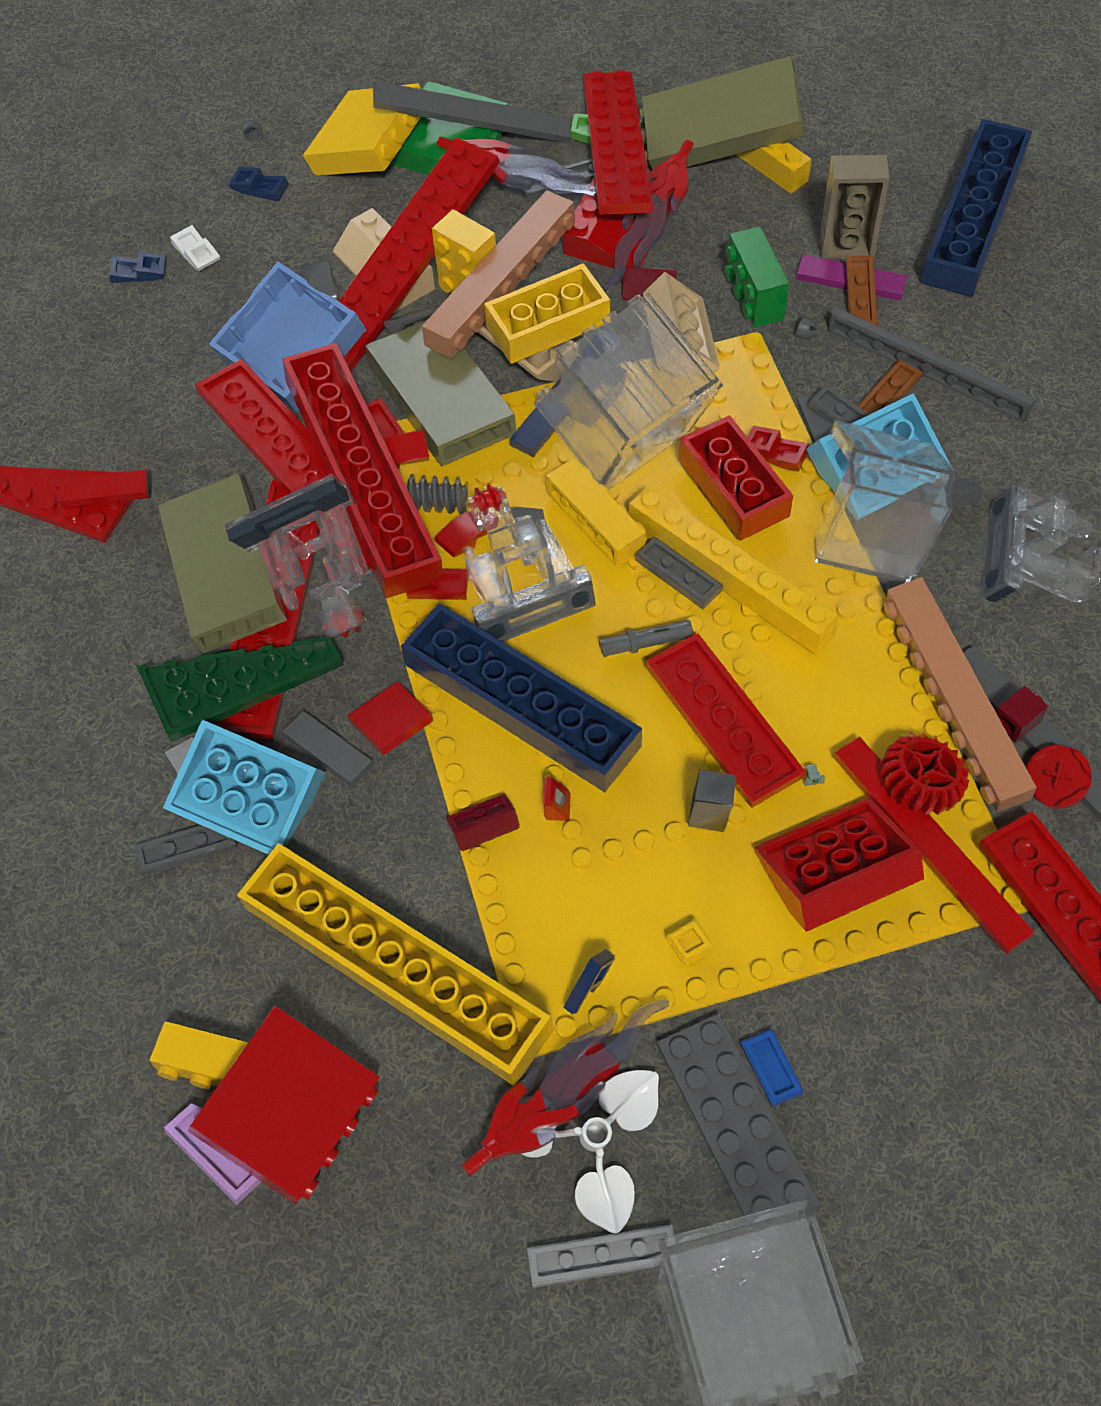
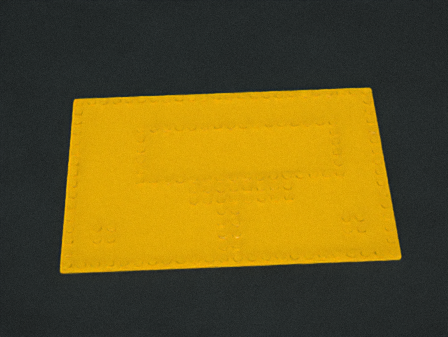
(626, 857)

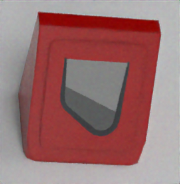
(556, 801)

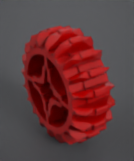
(944, 776)

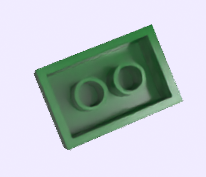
(756, 277)

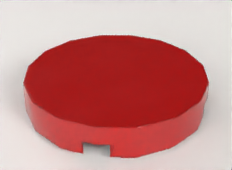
(1060, 776)

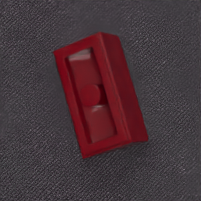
(638, 280)
(483, 822)

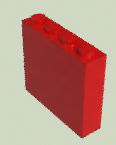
(285, 1106)

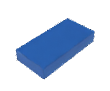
(771, 1068)

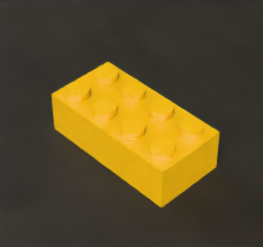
(546, 313)

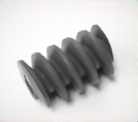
(438, 494)

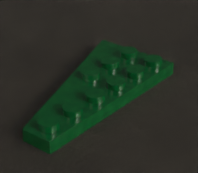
(231, 681)

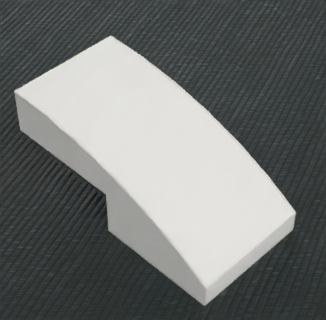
(194, 248)

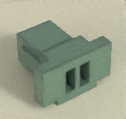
(813, 776)

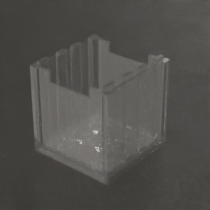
(627, 391)
(756, 1310)

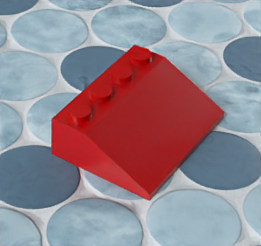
(596, 235)
(840, 863)

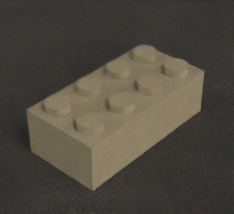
(853, 205)

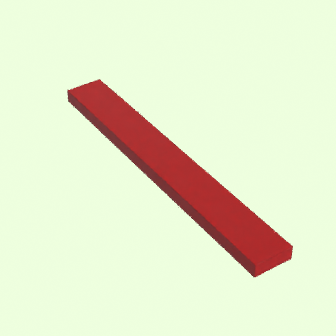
(938, 851)

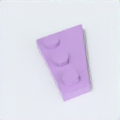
(224, 1173)

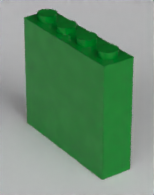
(421, 149)

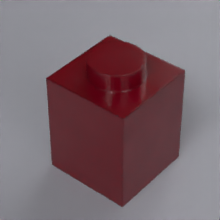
(1021, 713)

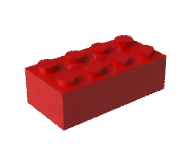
(735, 477)

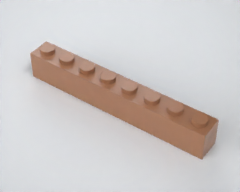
(498, 273)
(959, 696)

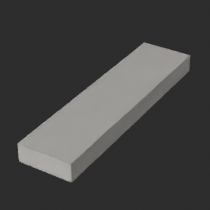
(595, 1256)

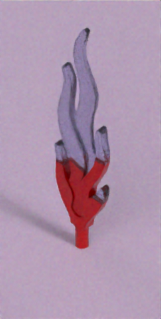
(517, 168)
(664, 180)
(555, 1101)

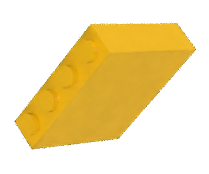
(359, 136)

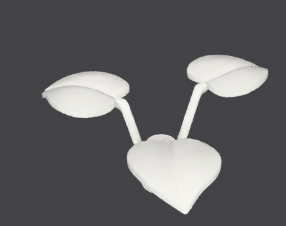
(608, 1194)

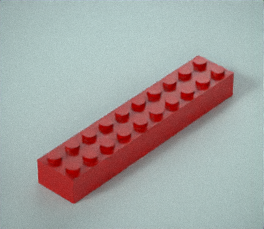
(357, 455)

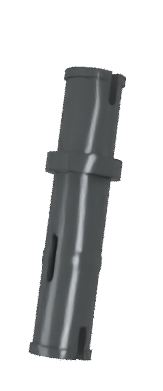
(635, 640)

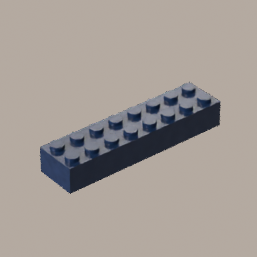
(976, 207)
(522, 697)

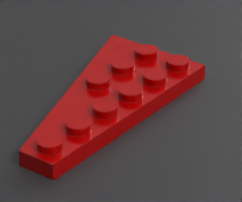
(37, 495)

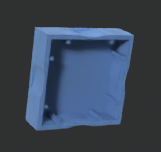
(282, 321)

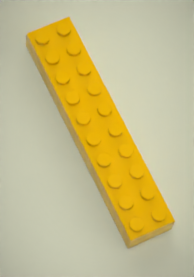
(398, 964)

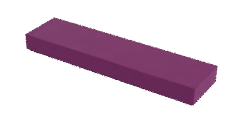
(833, 274)

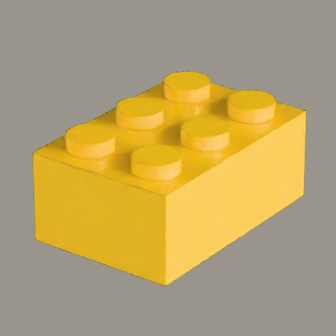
(459, 248)

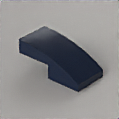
(254, 183)
(145, 268)

